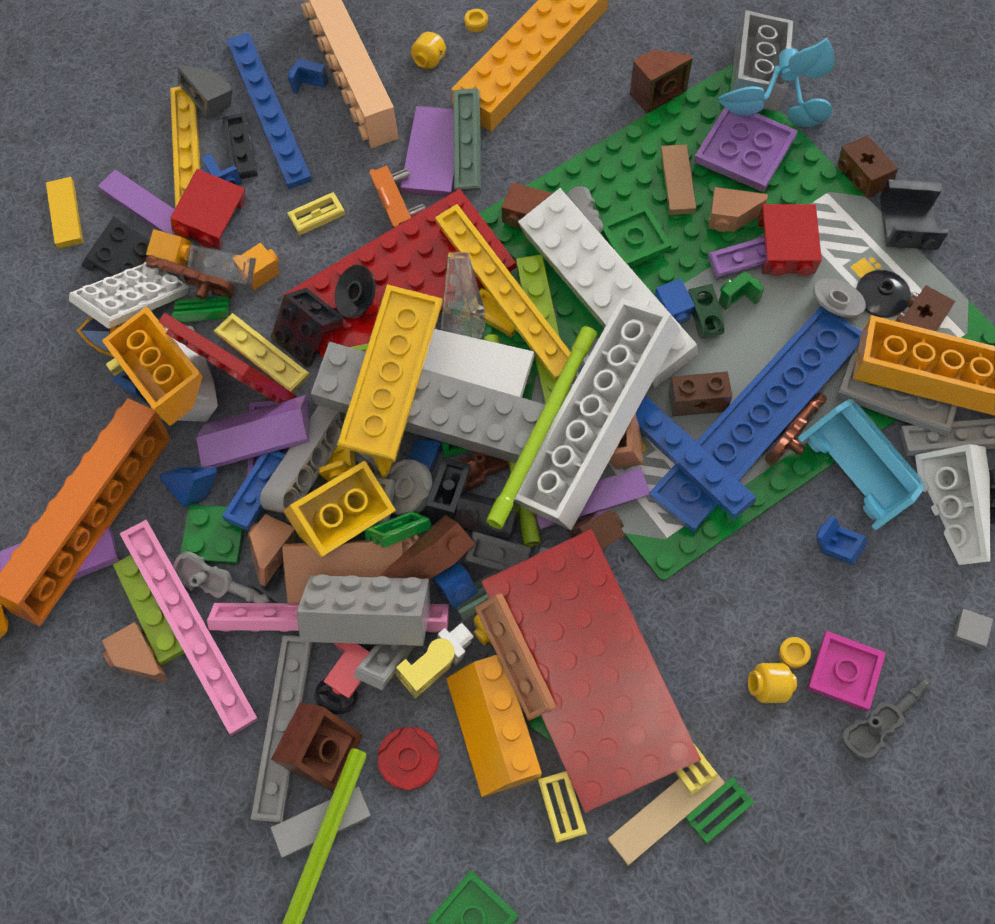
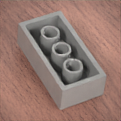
(757, 53)
(364, 610)

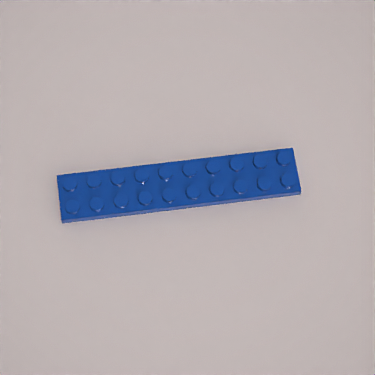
(762, 411)

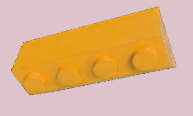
(155, 365)
(493, 727)

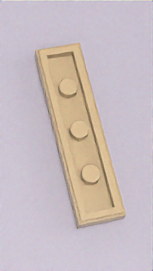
(660, 817)

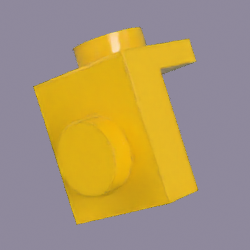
(338, 463)

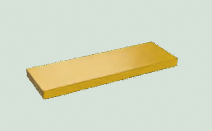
(390, 373)

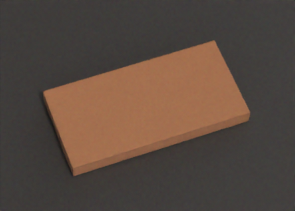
(350, 558)

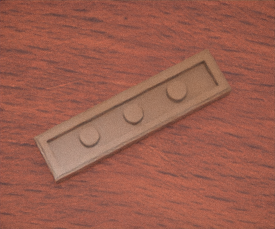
(515, 657)

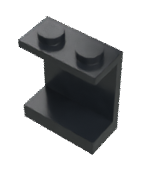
(910, 214)

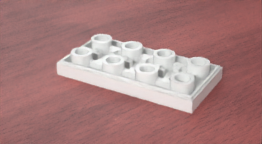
(127, 293)
(479, 362)

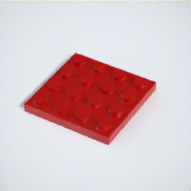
(225, 360)

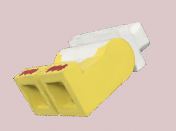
(436, 661)

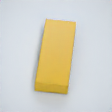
(64, 212)

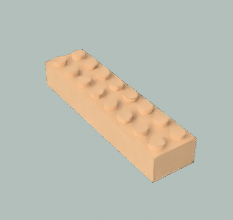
(352, 70)

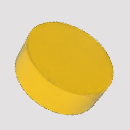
(476, 20)
(794, 652)

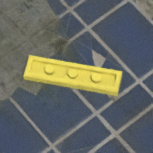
(261, 353)

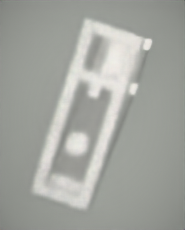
(462, 303)

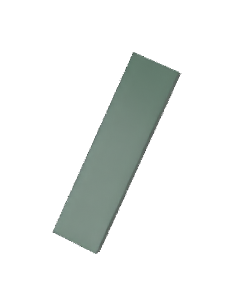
(467, 140)

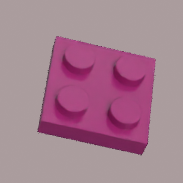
(846, 671)

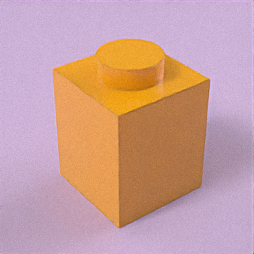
(169, 247)
(265, 265)

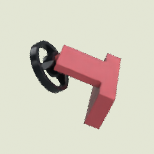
(341, 679)

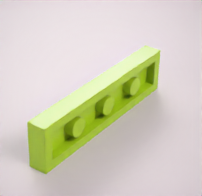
(154, 623)

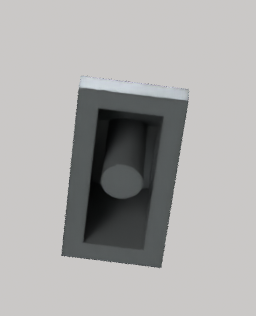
(205, 89)

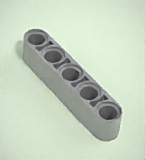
(302, 462)

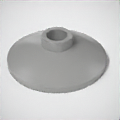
(839, 297)

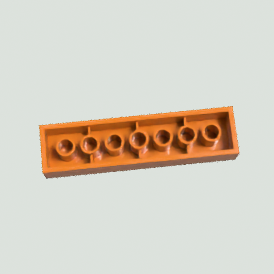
(82, 512)

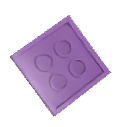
(746, 148)

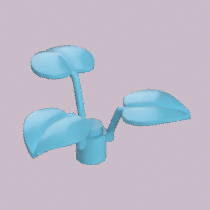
(812, 62)

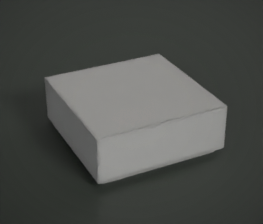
(973, 628)

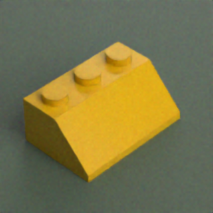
(339, 509)

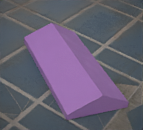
(254, 433)

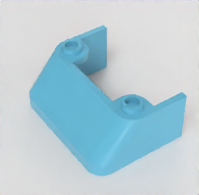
(867, 459)

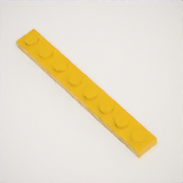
(505, 291)

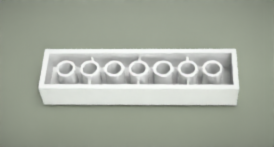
(595, 270)
(597, 412)

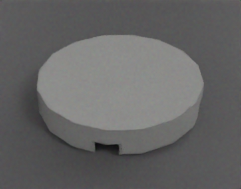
(411, 486)

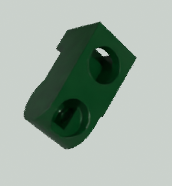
(706, 312)

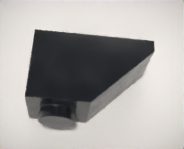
(446, 490)

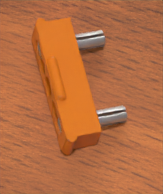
(390, 195)

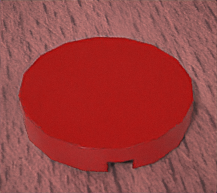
(412, 768)

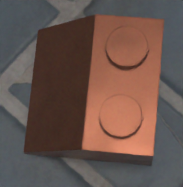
(659, 78)
(316, 745)

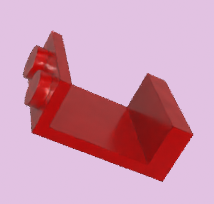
(206, 209)
(790, 239)

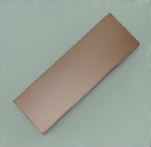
(678, 179)

